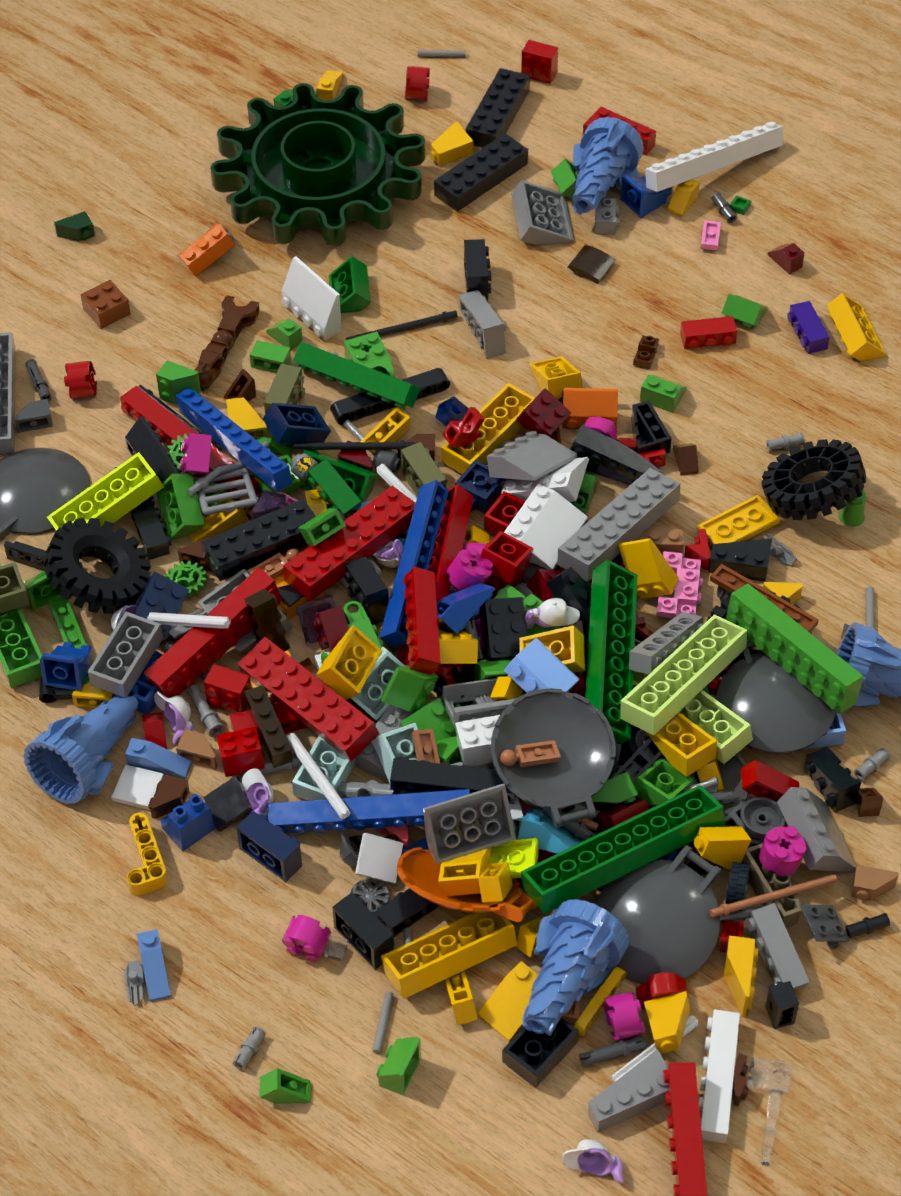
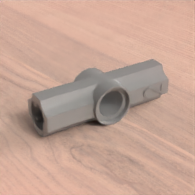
(360, 789)

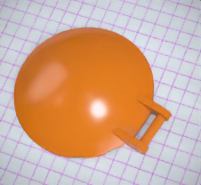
(421, 875)

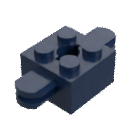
(481, 486)

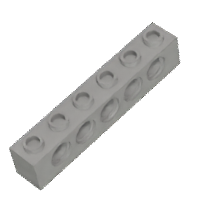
(663, 642)

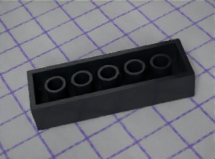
(498, 107)
(480, 172)
(257, 540)

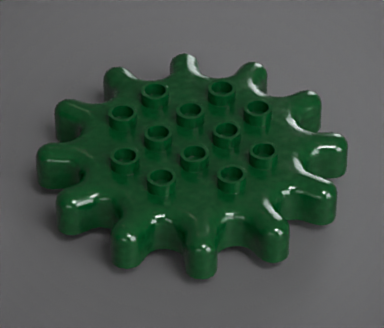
(318, 164)

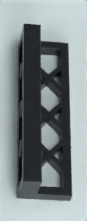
(26, 554)

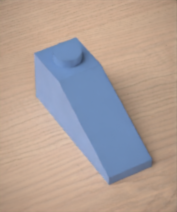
(156, 758)
(153, 965)

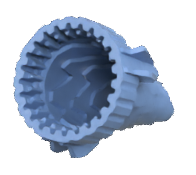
(604, 157)
(875, 660)
(70, 754)
(581, 951)

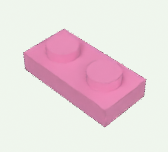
(710, 235)

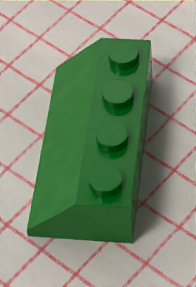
(357, 478)

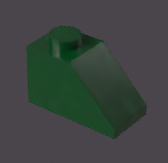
(75, 227)

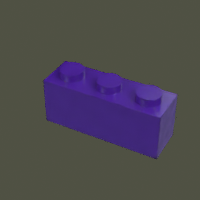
(808, 327)

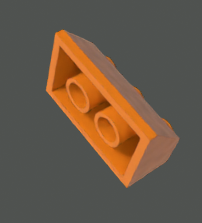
(206, 249)
(589, 403)

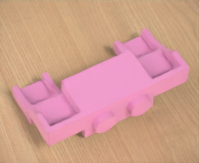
(686, 589)

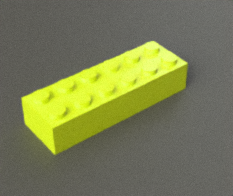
(111, 495)

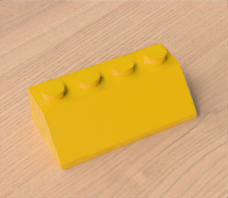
(855, 329)

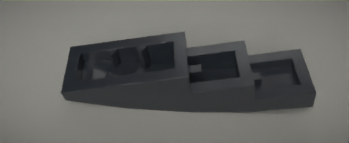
(641, 760)

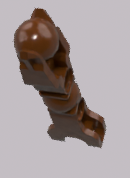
(232, 323)

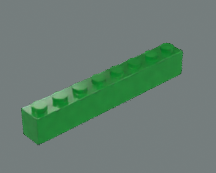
(357, 375)

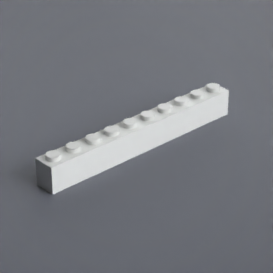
(714, 156)

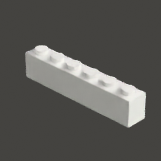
(719, 1075)

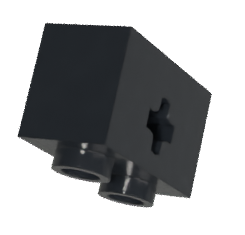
(782, 1004)

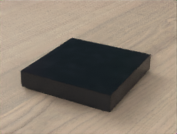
(228, 803)

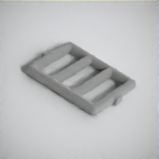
(230, 507)

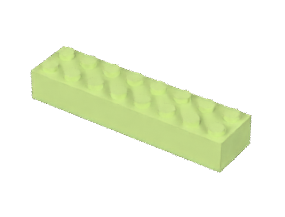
(683, 674)
(715, 719)

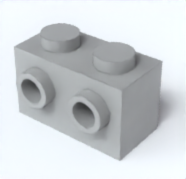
(606, 216)

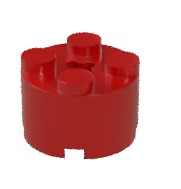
(417, 83)
(80, 379)

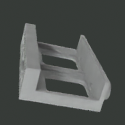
(473, 691)

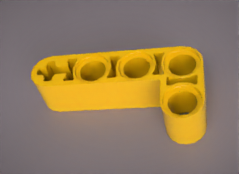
(148, 850)

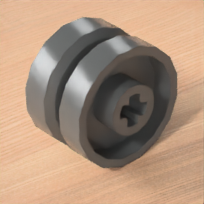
(759, 817)

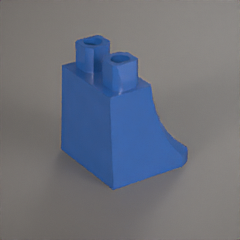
(640, 198)
(66, 666)
(188, 822)

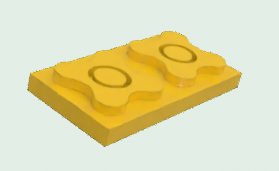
(740, 522)

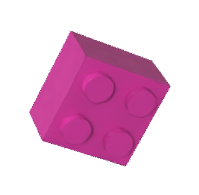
(196, 454)

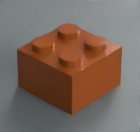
(105, 304)

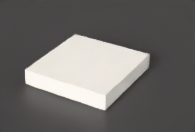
(136, 786)
(378, 858)

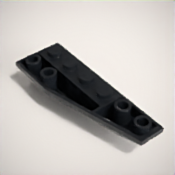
(148, 444)
(609, 456)

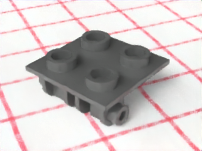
(824, 924)

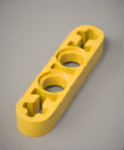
(596, 1006)

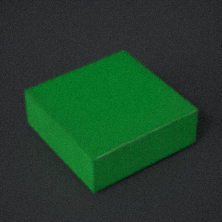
(740, 205)

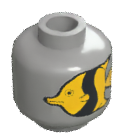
(301, 465)

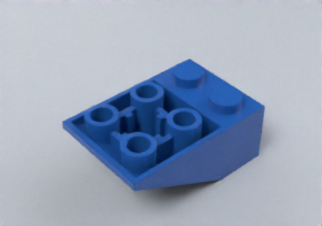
(459, 607)

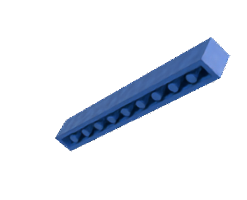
(234, 439)
(416, 553)
(365, 812)

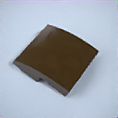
(591, 263)

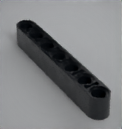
(366, 405)

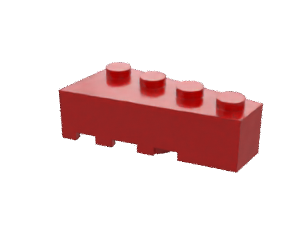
(647, 134)

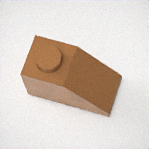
(196, 748)
(872, 882)

